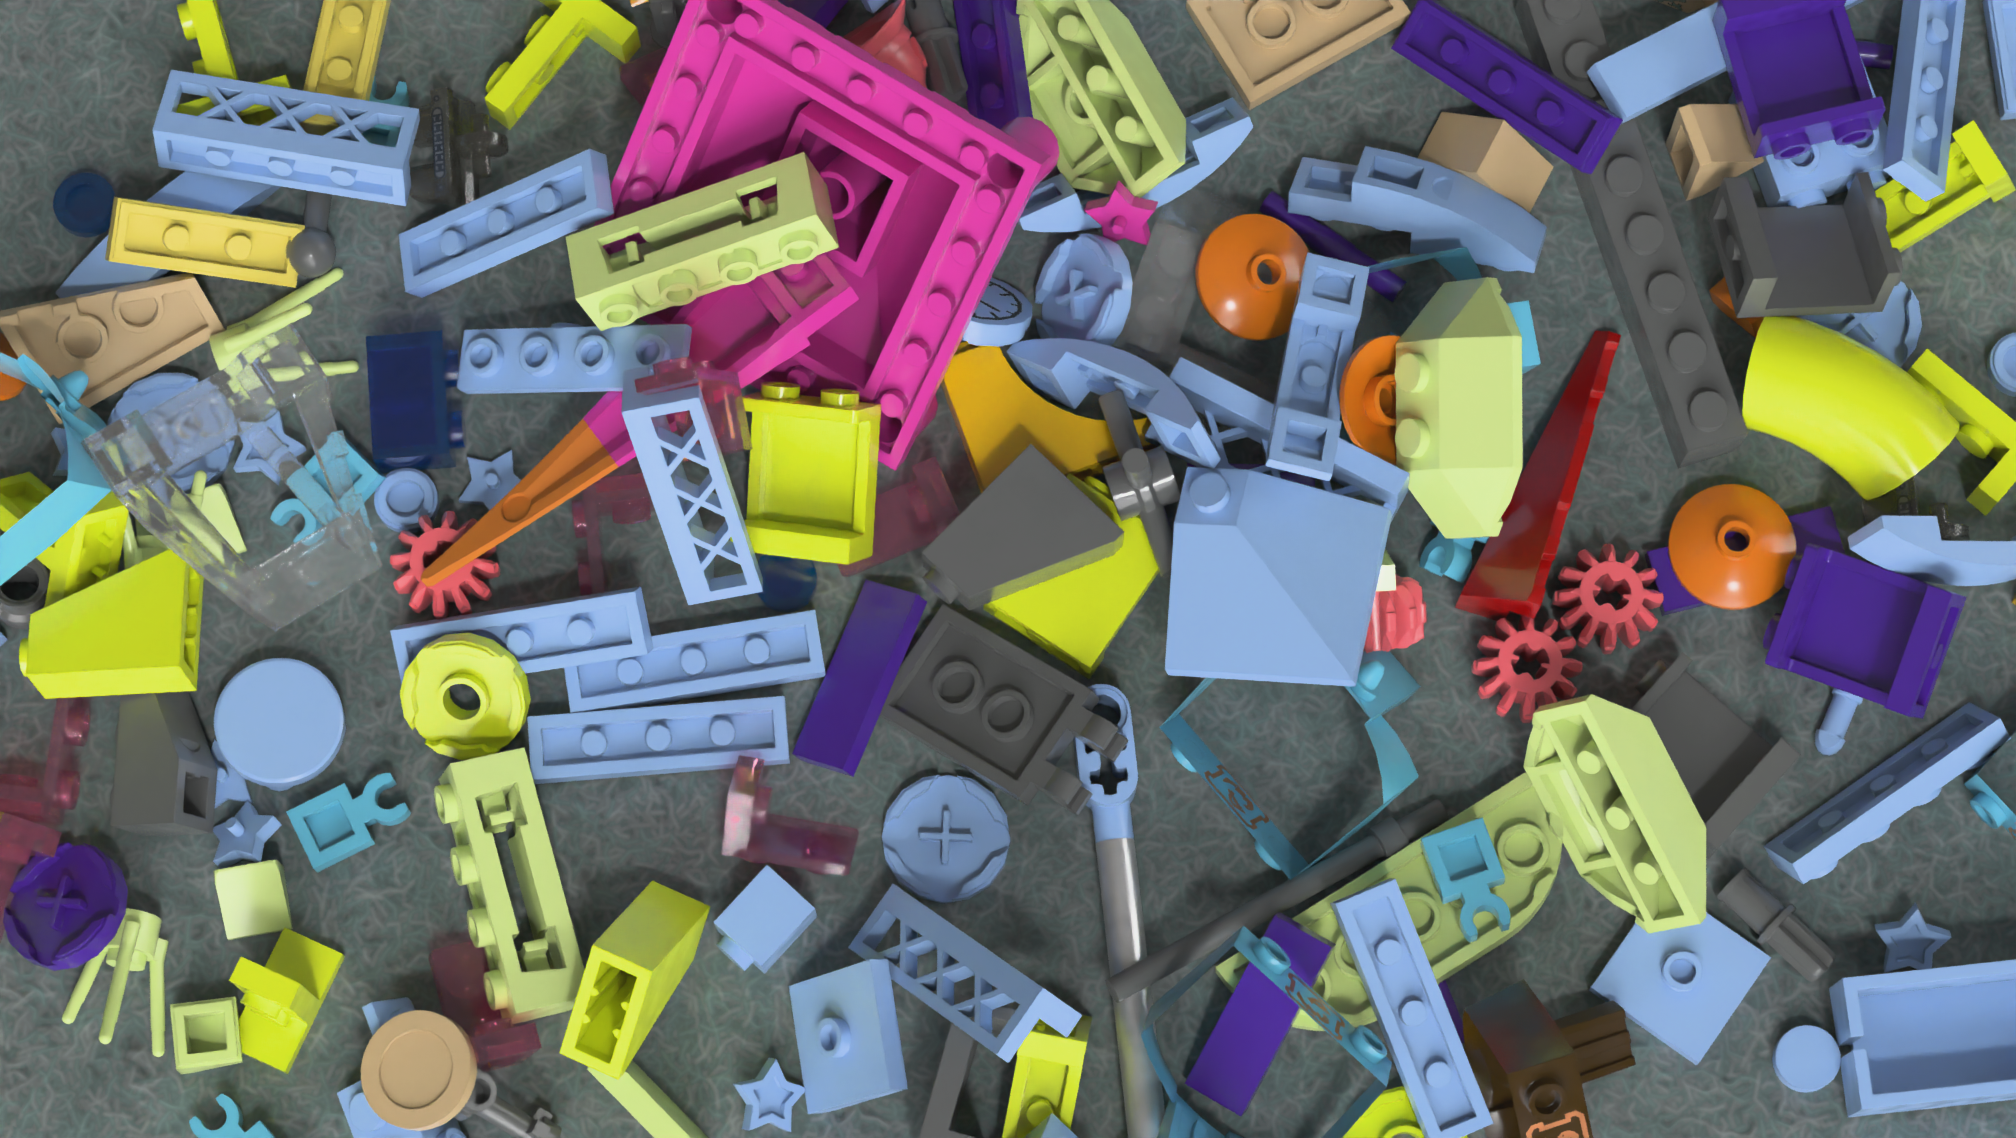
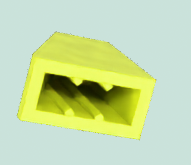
(120, 634)
(632, 977)

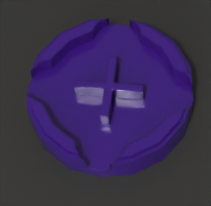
(66, 906)

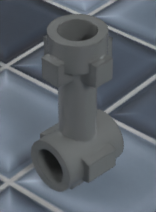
(505, 1116)

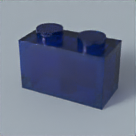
(413, 401)

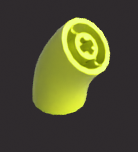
(1843, 405)

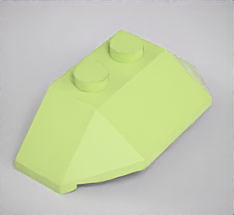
(1100, 96)
(1461, 407)
(1621, 809)

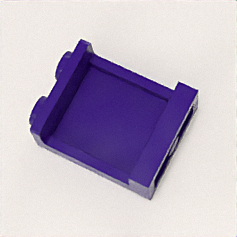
(1795, 74)
(1863, 629)

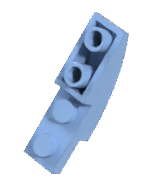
(1421, 198)

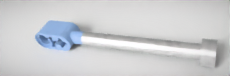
(1123, 914)

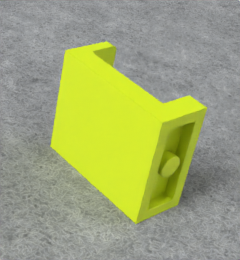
(812, 473)
(1084, 608)

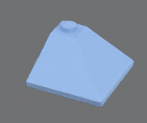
(1271, 579)

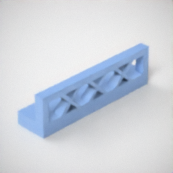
(281, 149)
(1251, 417)
(679, 500)
(973, 960)

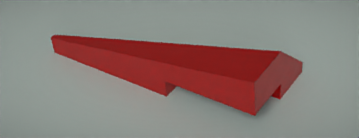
(1518, 561)

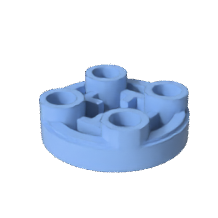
(279, 723)

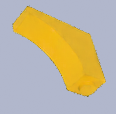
(1003, 416)

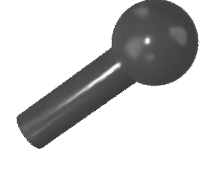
(313, 250)

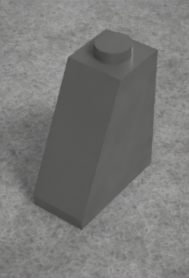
(1018, 535)

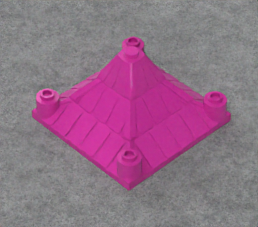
(910, 178)

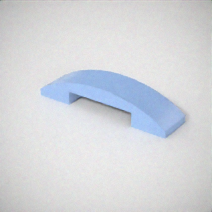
(1209, 142)
(186, 190)
(1315, 354)
(1072, 368)
(1916, 550)

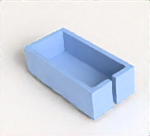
(1927, 1037)

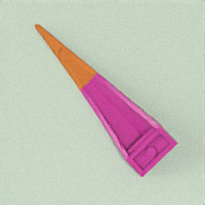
(736, 327)

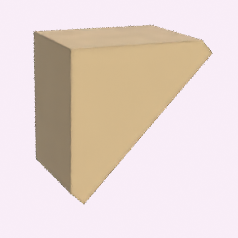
(1707, 146)
(1488, 154)

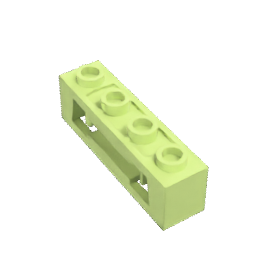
(702, 243)
(476, 863)

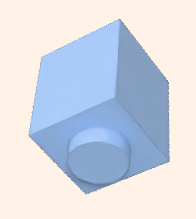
(763, 921)

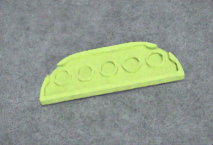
(1529, 854)

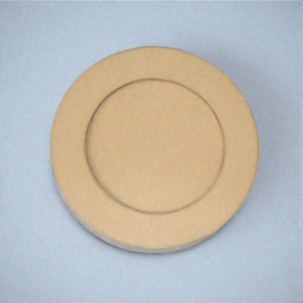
(418, 1070)

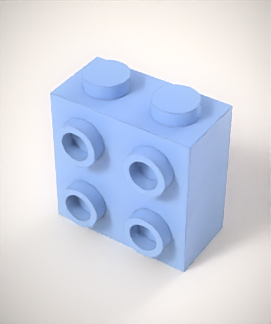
(1822, 169)

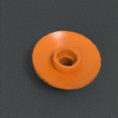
(1230, 281)
(1369, 397)
(1712, 569)

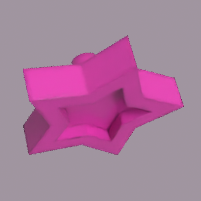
(1122, 215)

